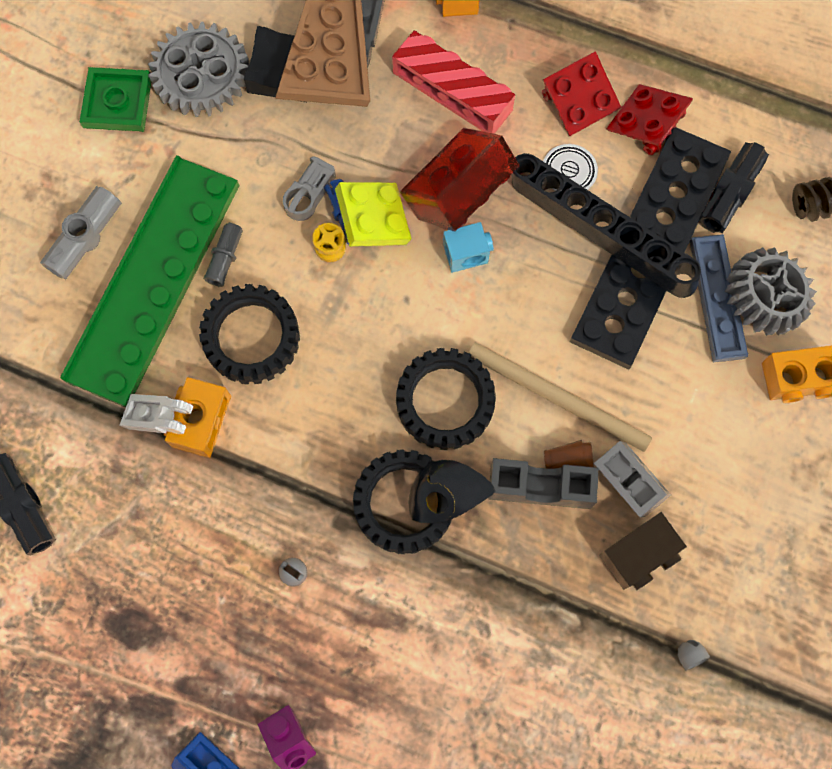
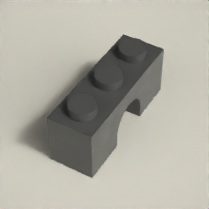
(554, 487)

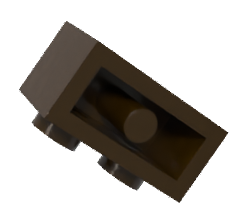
(643, 552)

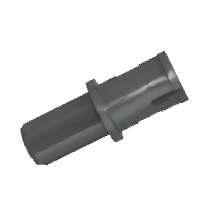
(223, 255)

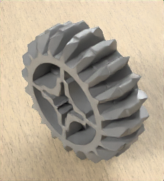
(759, 294)

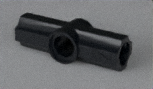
(734, 187)
(21, 509)

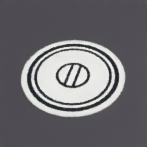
(574, 163)

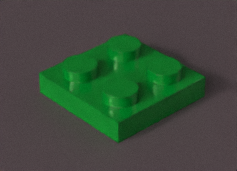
(115, 99)

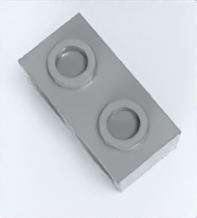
(632, 479)

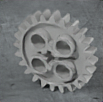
(199, 69)

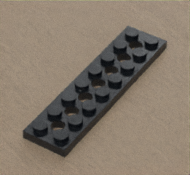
(617, 276)

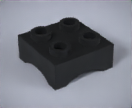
(267, 61)

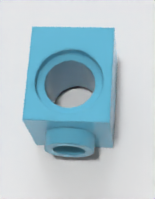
(467, 247)

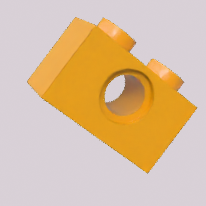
(200, 436)

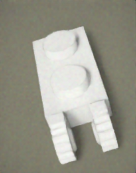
(154, 414)

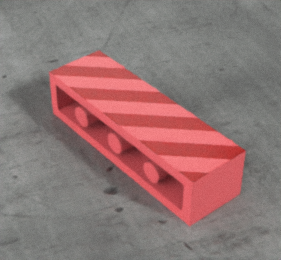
(453, 82)

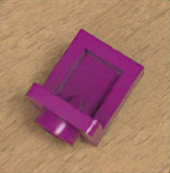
(286, 739)

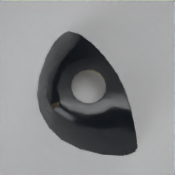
(456, 481)

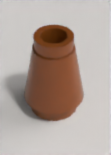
(570, 454)

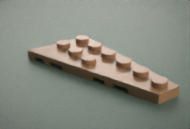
(327, 56)

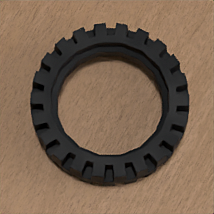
(242, 298)
(445, 360)
(362, 497)

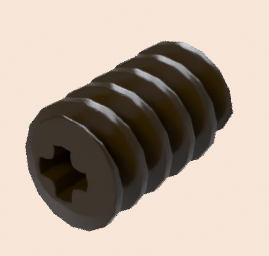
(813, 199)

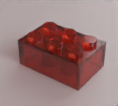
(460, 178)

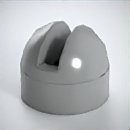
(297, 565)
(692, 654)

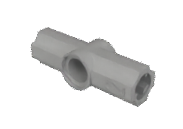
(70, 248)

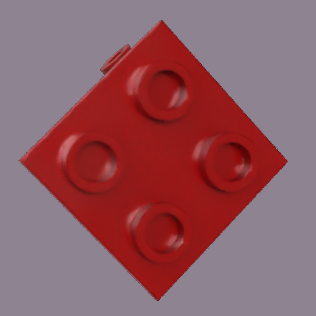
(581, 93)
(650, 116)

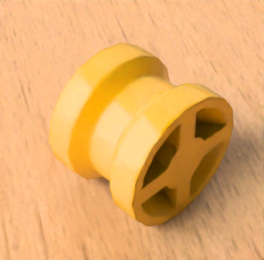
(330, 235)

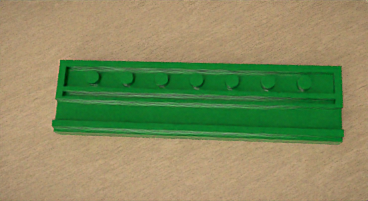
(150, 282)

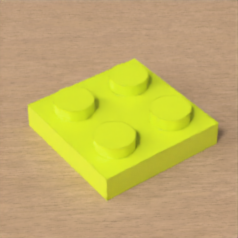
(372, 214)

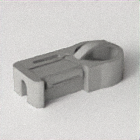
(309, 185)

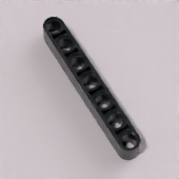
(608, 237)

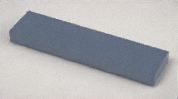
(723, 329)

